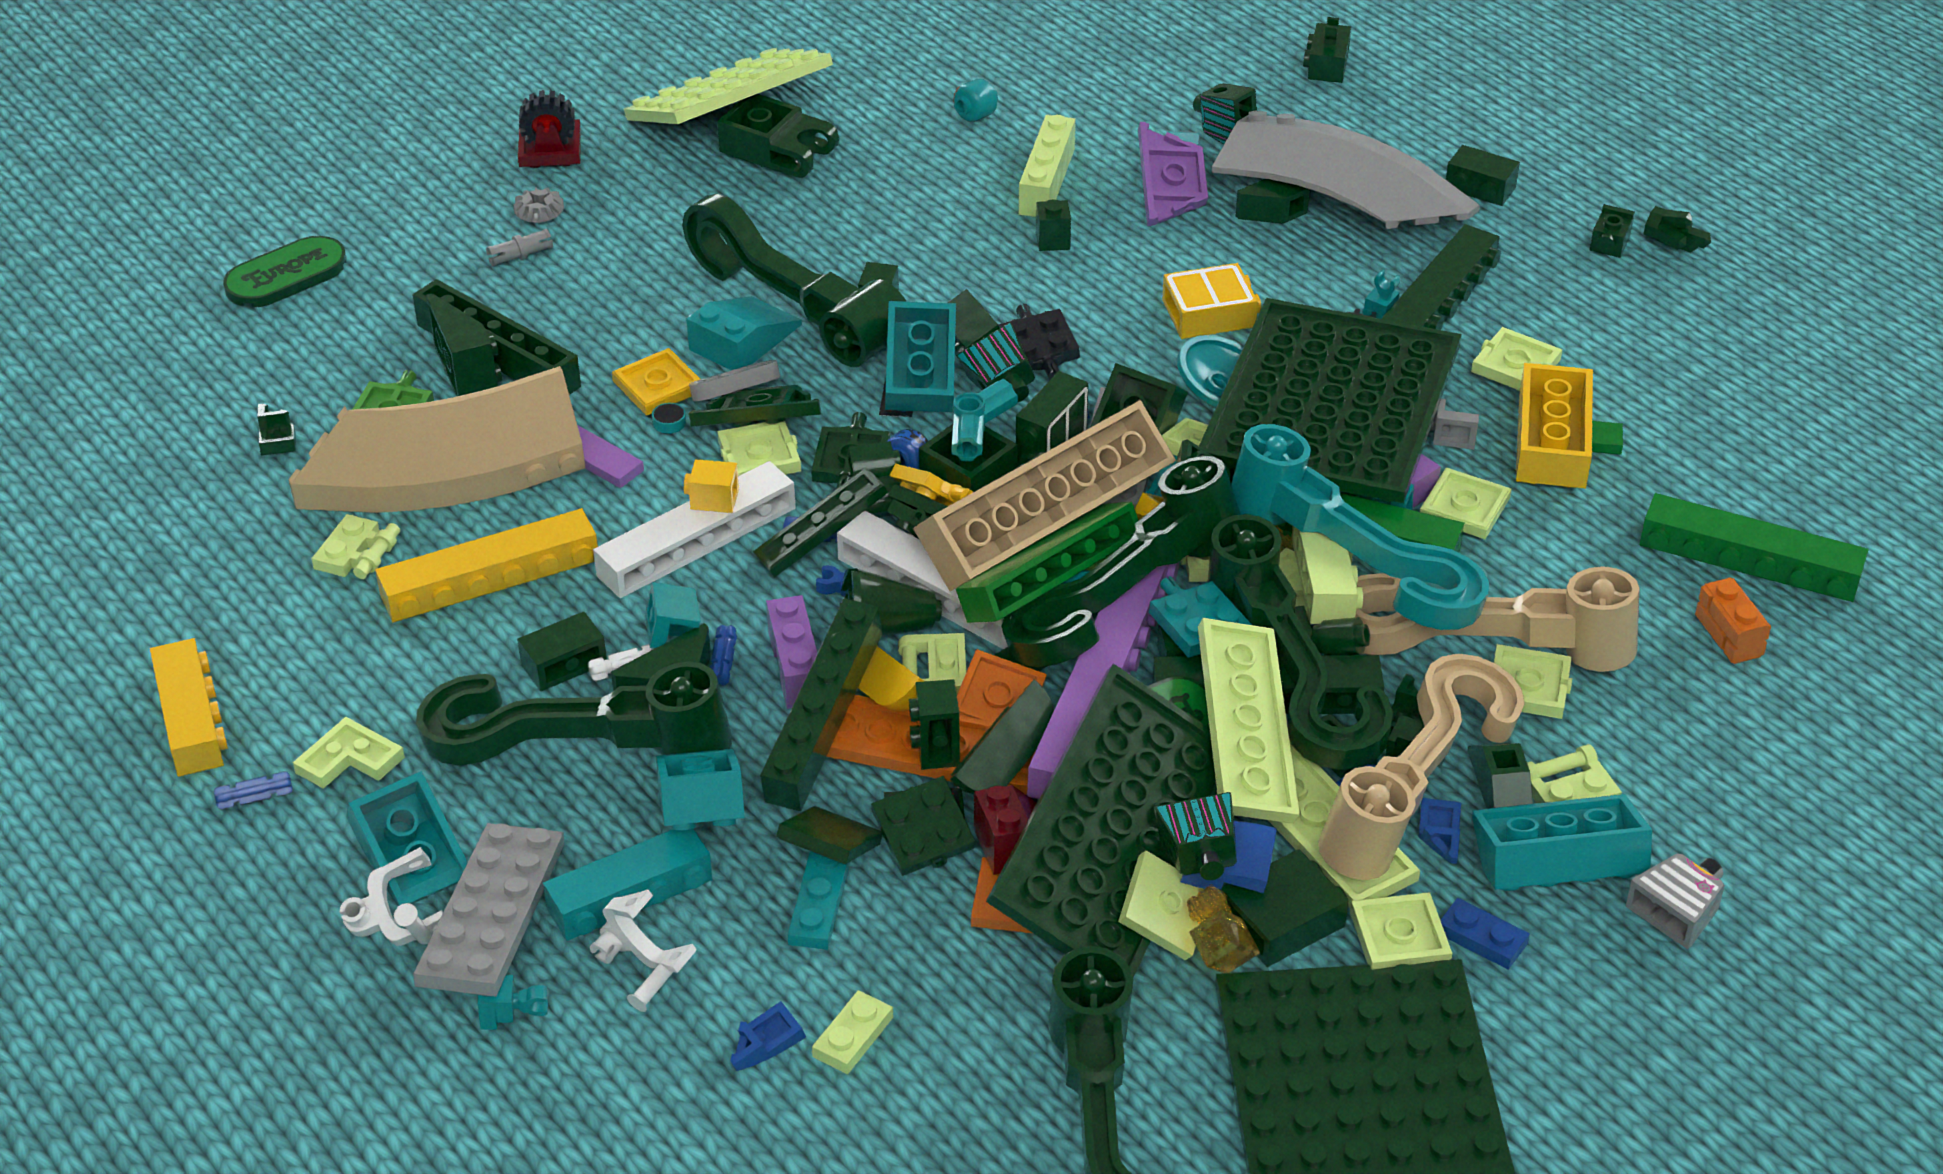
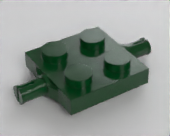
(831, 453)

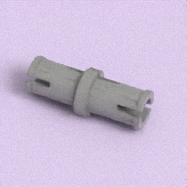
(519, 247)

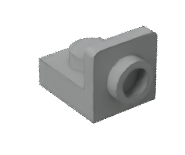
(1454, 428)

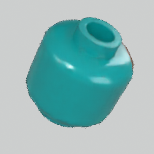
(975, 100)

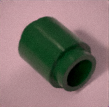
(1341, 636)

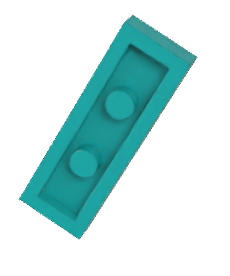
(817, 902)

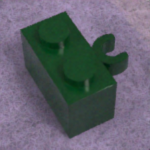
(1328, 51)

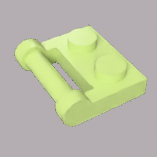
(944, 651)
(1589, 783)

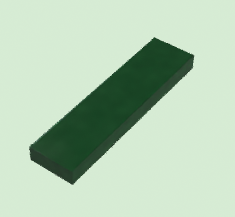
(820, 522)

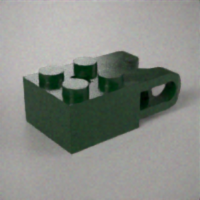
(774, 135)

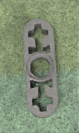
(734, 380)

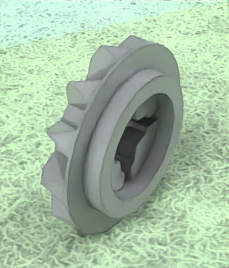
(531, 208)

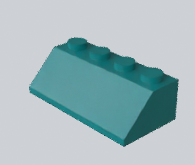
(1562, 842)

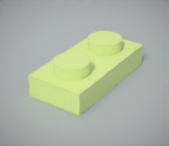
(852, 1032)

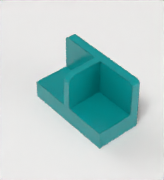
(670, 612)

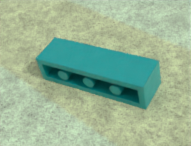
(660, 864)

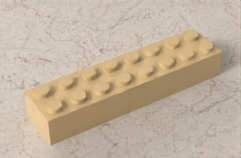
(1043, 495)

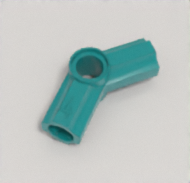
(973, 411)

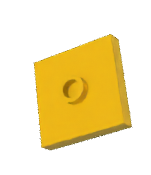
(655, 380)

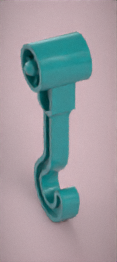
(1281, 488)

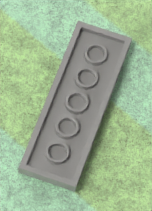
(489, 910)

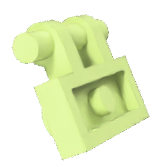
(348, 547)

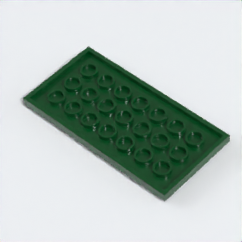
(1100, 815)

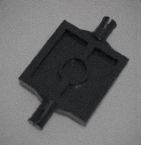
(1045, 339)

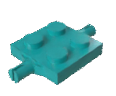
(1184, 609)

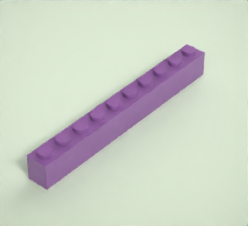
(1122, 633)

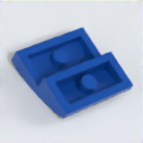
(1253, 863)

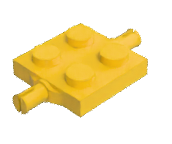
(928, 485)

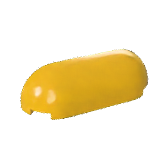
(889, 682)

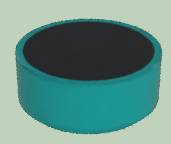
(669, 418)

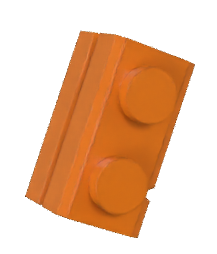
(1732, 620)

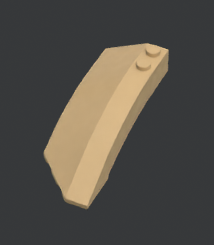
(444, 450)

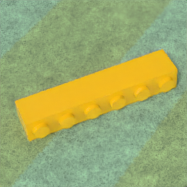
(486, 565)

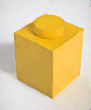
(712, 486)

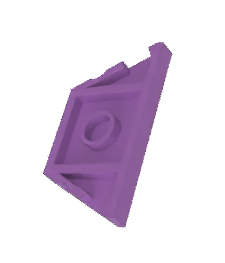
(1171, 175)

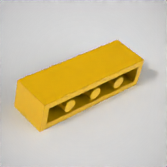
(187, 707)

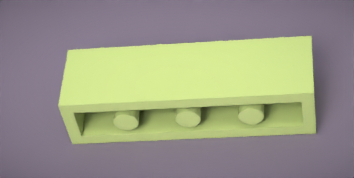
(1047, 163)
(1326, 577)

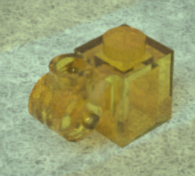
(1221, 936)

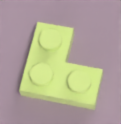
(348, 746)

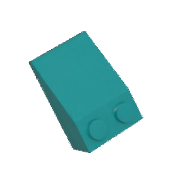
(738, 330)
(400, 821)

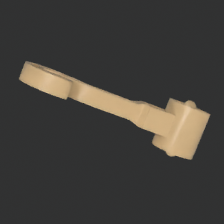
(1590, 618)
(1380, 800)

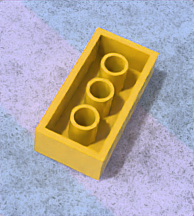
(1554, 425)

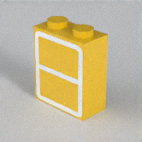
(1210, 300)

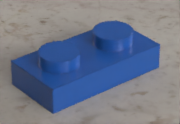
(1484, 933)

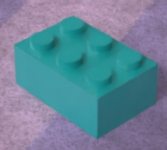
(920, 356)
(700, 788)

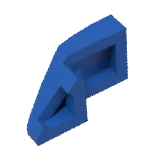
(1440, 827)
(766, 1037)

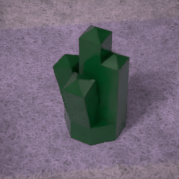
(1675, 230)

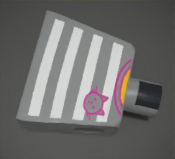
(1678, 896)

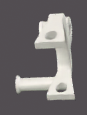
(373, 914)
(623, 935)

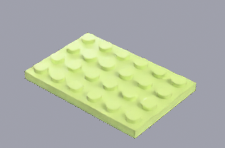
(727, 86)

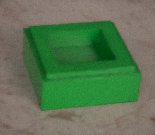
(1607, 437)

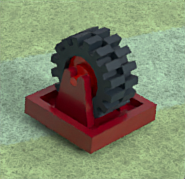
(548, 132)

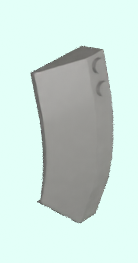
(1341, 166)

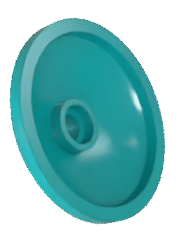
(1207, 365)

